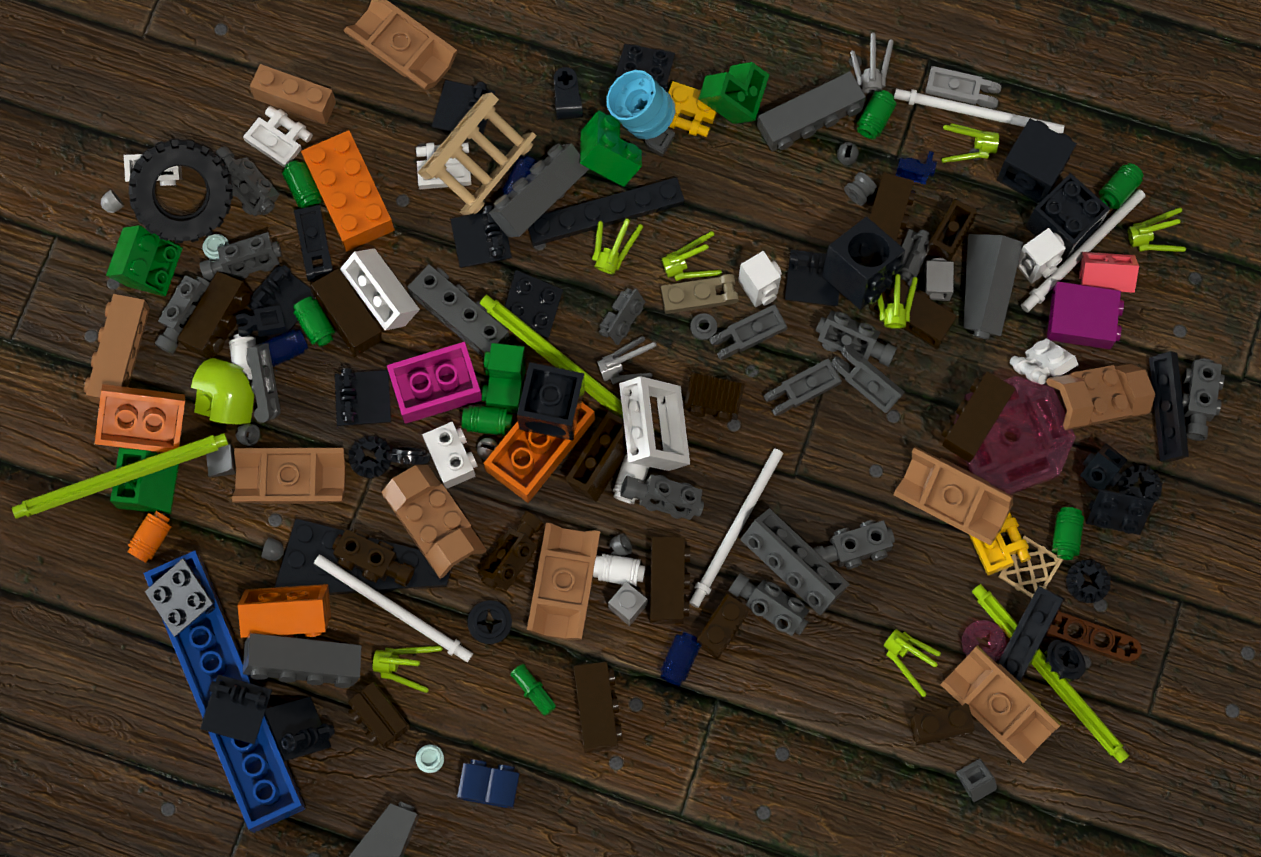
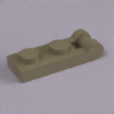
(699, 294)

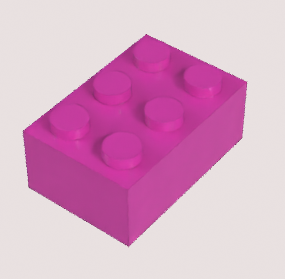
(434, 382)

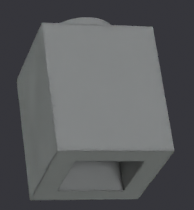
(938, 279)
(627, 603)

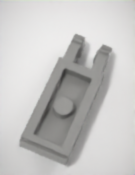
(961, 87)

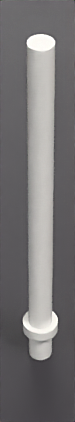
(914, 97)
(1037, 295)
(703, 587)
(452, 646)

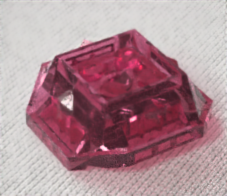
(1041, 442)

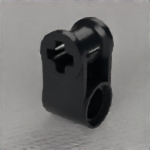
(567, 98)

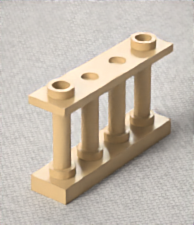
(452, 149)

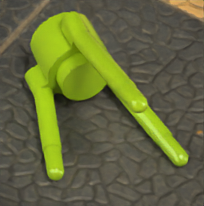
(985, 141)
(1142, 233)
(608, 260)
(675, 262)
(895, 315)
(900, 644)
(389, 660)

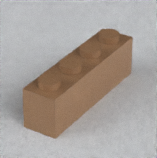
(118, 345)

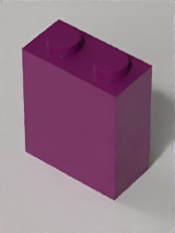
(1085, 315)

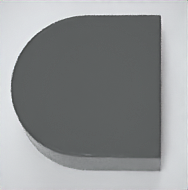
(660, 143)

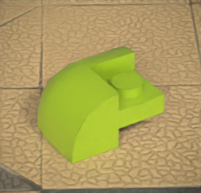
(223, 392)

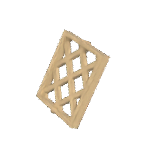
(1041, 550)

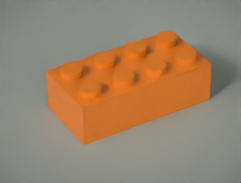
(348, 190)
(528, 459)

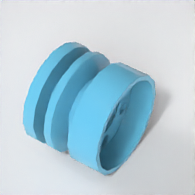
(640, 104)

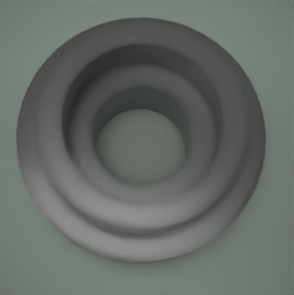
(703, 334)

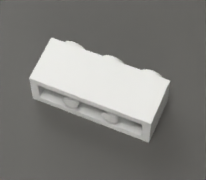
(379, 289)

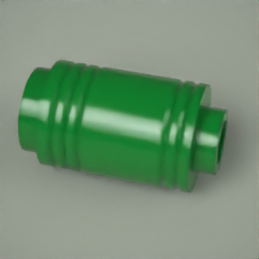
(876, 114)
(301, 184)
(1121, 185)
(314, 321)
(486, 420)
(1068, 533)

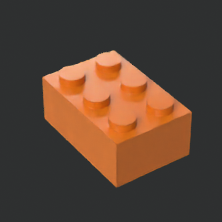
(139, 418)
(285, 611)

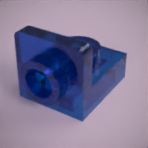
(916, 171)

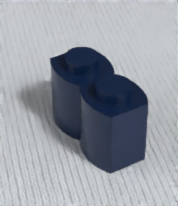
(488, 785)

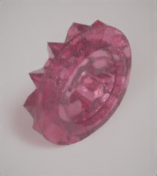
(981, 629)

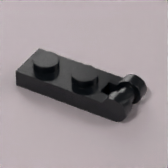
(313, 241)

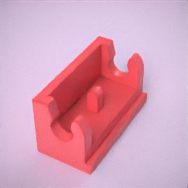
(1109, 271)

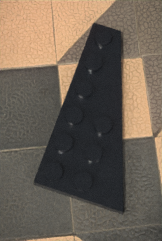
(312, 539)

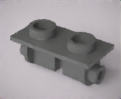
(915, 252)
(629, 306)

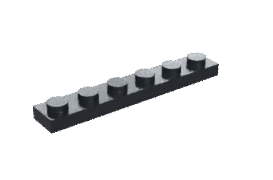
(609, 210)

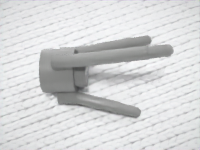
(872, 80)
(611, 365)

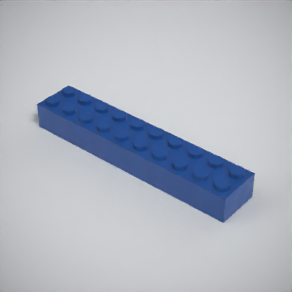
(257, 771)

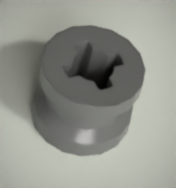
(860, 188)

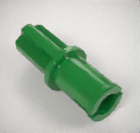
(533, 689)

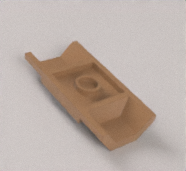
(403, 43)
(1104, 394)
(289, 475)
(955, 496)
(432, 518)
(563, 583)
(1001, 703)

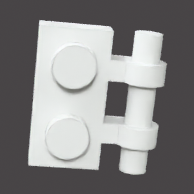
(272, 142)
(453, 166)
(1044, 360)

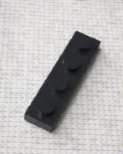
(1168, 407)
(1031, 632)

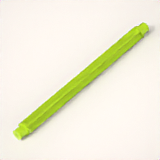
(550, 353)
(120, 476)
(1060, 686)

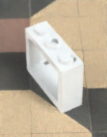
(639, 424)

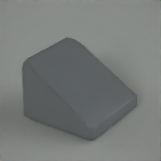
(221, 462)
(977, 780)

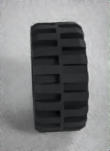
(180, 227)

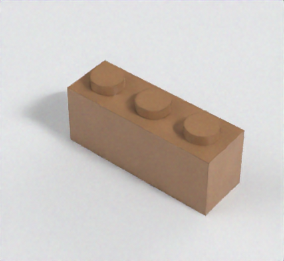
(293, 94)

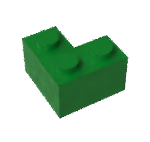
(735, 93)
(606, 152)
(506, 375)

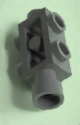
(249, 184)
(244, 254)
(179, 311)
(842, 330)
(1197, 389)
(666, 495)
(863, 545)
(776, 604)

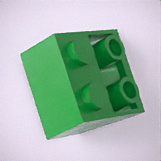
(144, 261)
(148, 492)

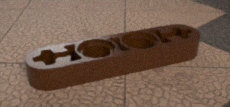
(1086, 640)

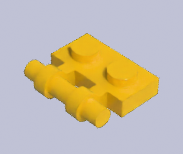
(687, 103)
(998, 554)

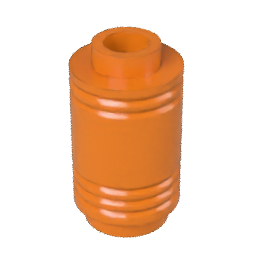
(149, 536)

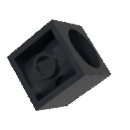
(1036, 160)
(1070, 212)
(866, 245)
(551, 401)

